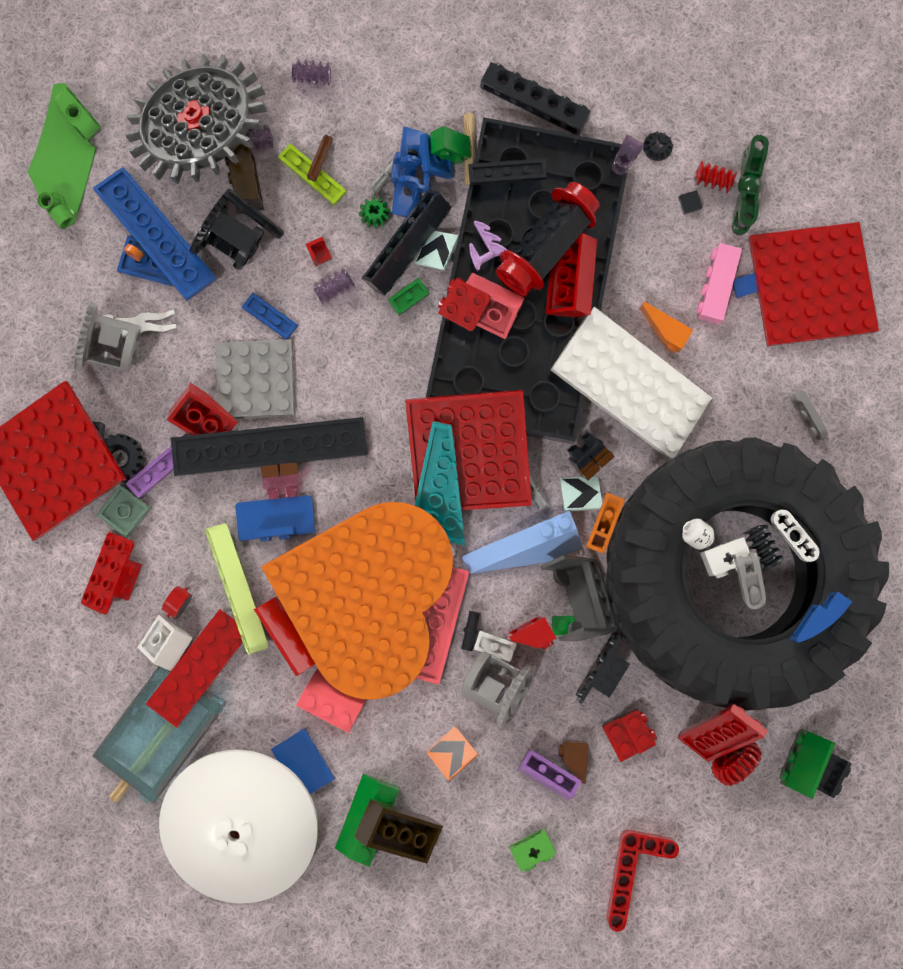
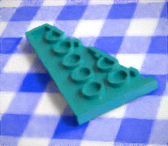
(439, 483)

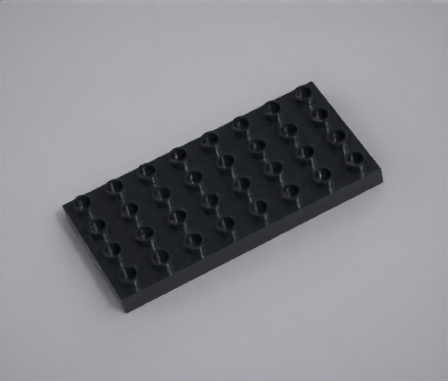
(523, 361)

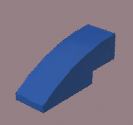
(821, 617)

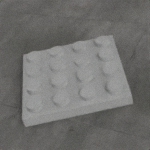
(255, 378)

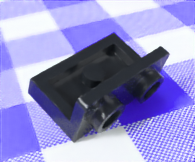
(833, 776)

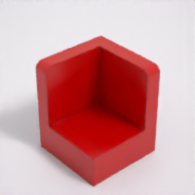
(318, 251)

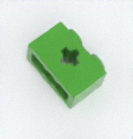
(522, 852)

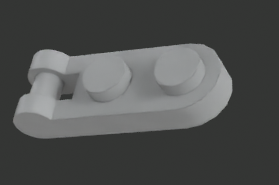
(809, 414)
(751, 580)

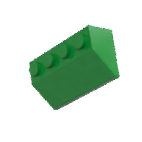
(367, 789)

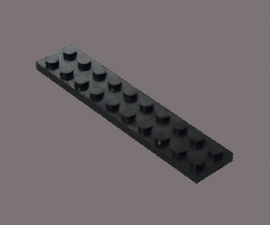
(268, 446)

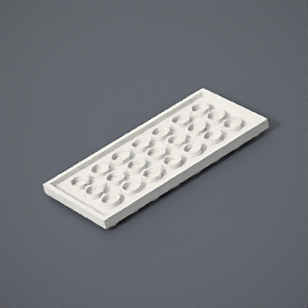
(631, 383)

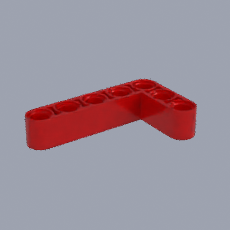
(629, 869)

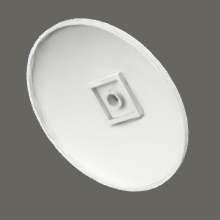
(243, 795)

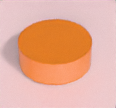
(133, 252)

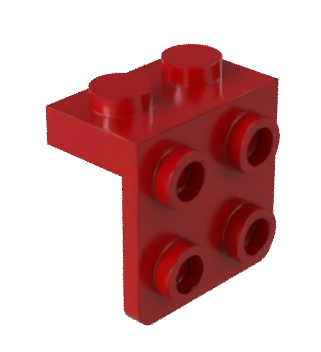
(463, 304)

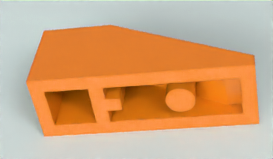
(669, 330)
(605, 522)

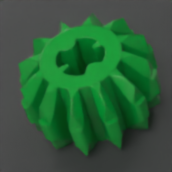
(369, 217)

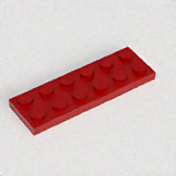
(196, 669)
(722, 733)

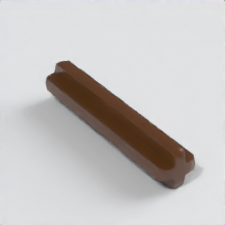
(319, 158)

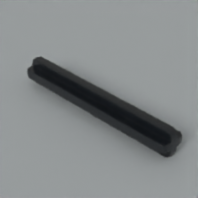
(253, 213)

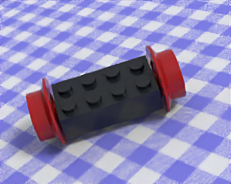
(549, 239)

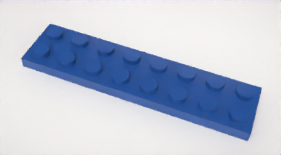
(154, 234)

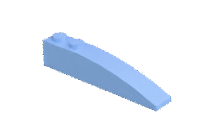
(528, 547)

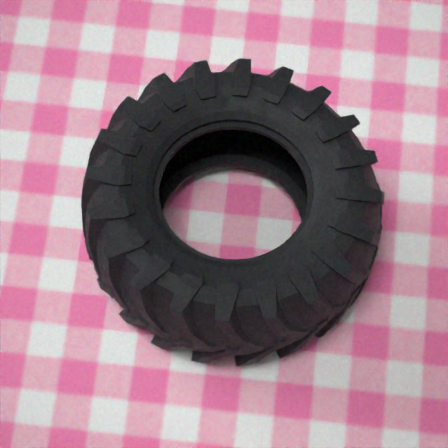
(651, 592)

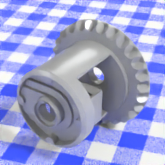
(110, 335)
(492, 691)

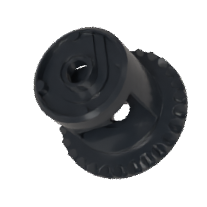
(227, 235)

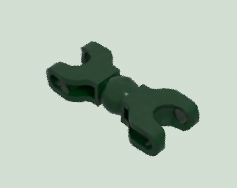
(750, 185)

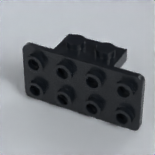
(607, 672)

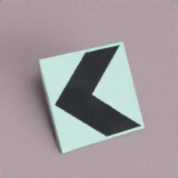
(437, 250)
(581, 493)

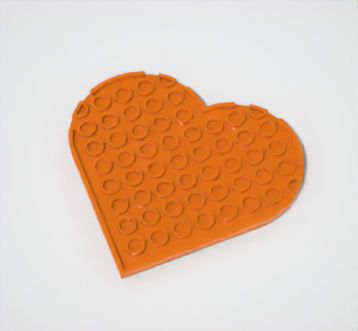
(363, 596)

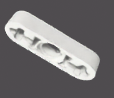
(803, 536)

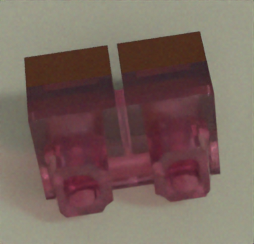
(273, 481)

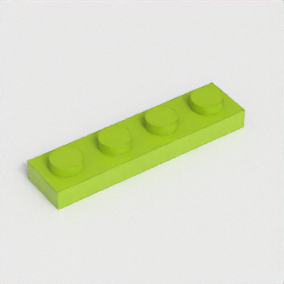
(301, 164)

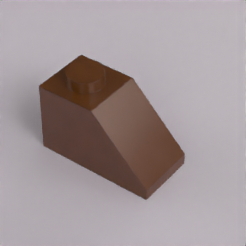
(575, 757)

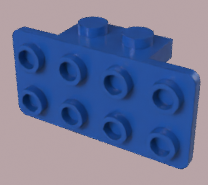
(275, 518)

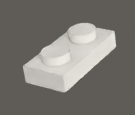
(495, 646)

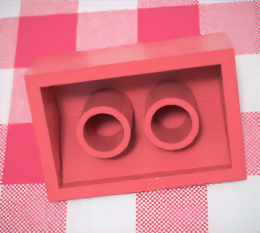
(501, 308)
(329, 703)

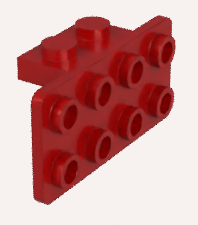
(112, 574)

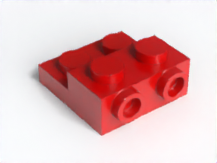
(630, 734)

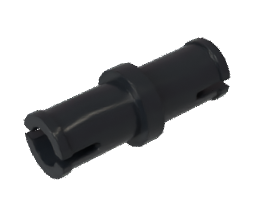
(470, 631)

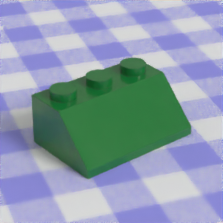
(807, 763)

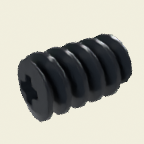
(763, 546)

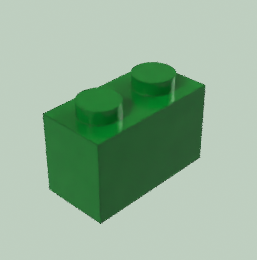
(450, 145)

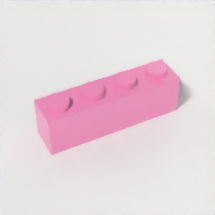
(719, 283)

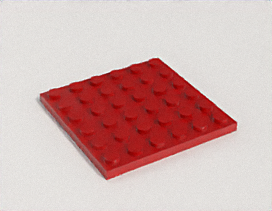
(813, 284)
(487, 444)
(54, 461)

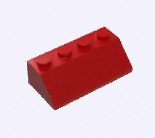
(572, 280)
(533, 633)
(285, 635)

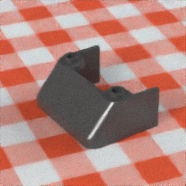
(586, 595)

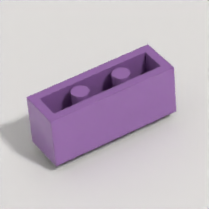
(549, 775)

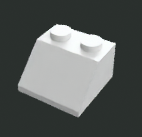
(164, 643)

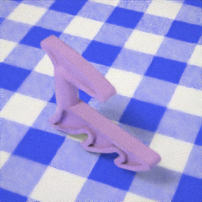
(494, 248)

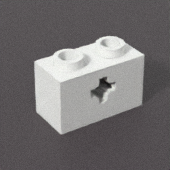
(714, 557)

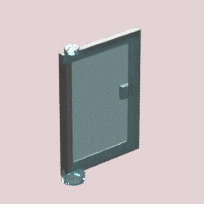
(147, 747)

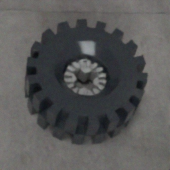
(131, 452)

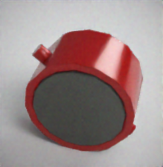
(176, 602)

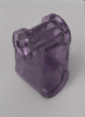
(627, 153)

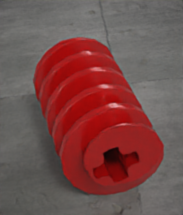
(714, 176)

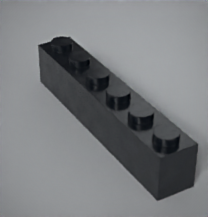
(406, 242)

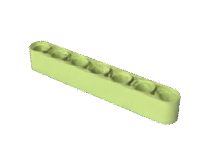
(236, 588)

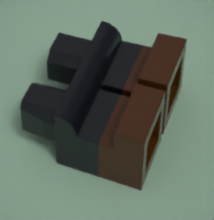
(590, 456)

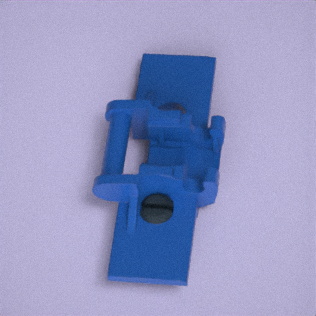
(404, 173)

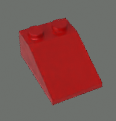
(199, 413)

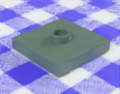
(123, 511)

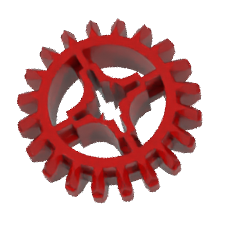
(737, 764)

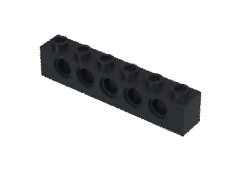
(539, 107)

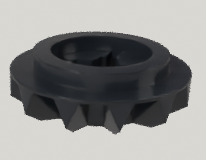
(652, 152)

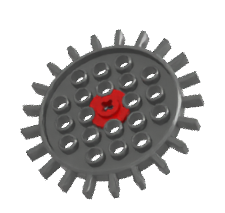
(196, 118)

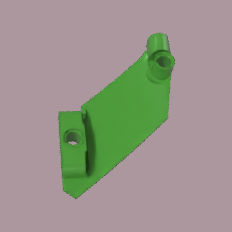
(63, 156)

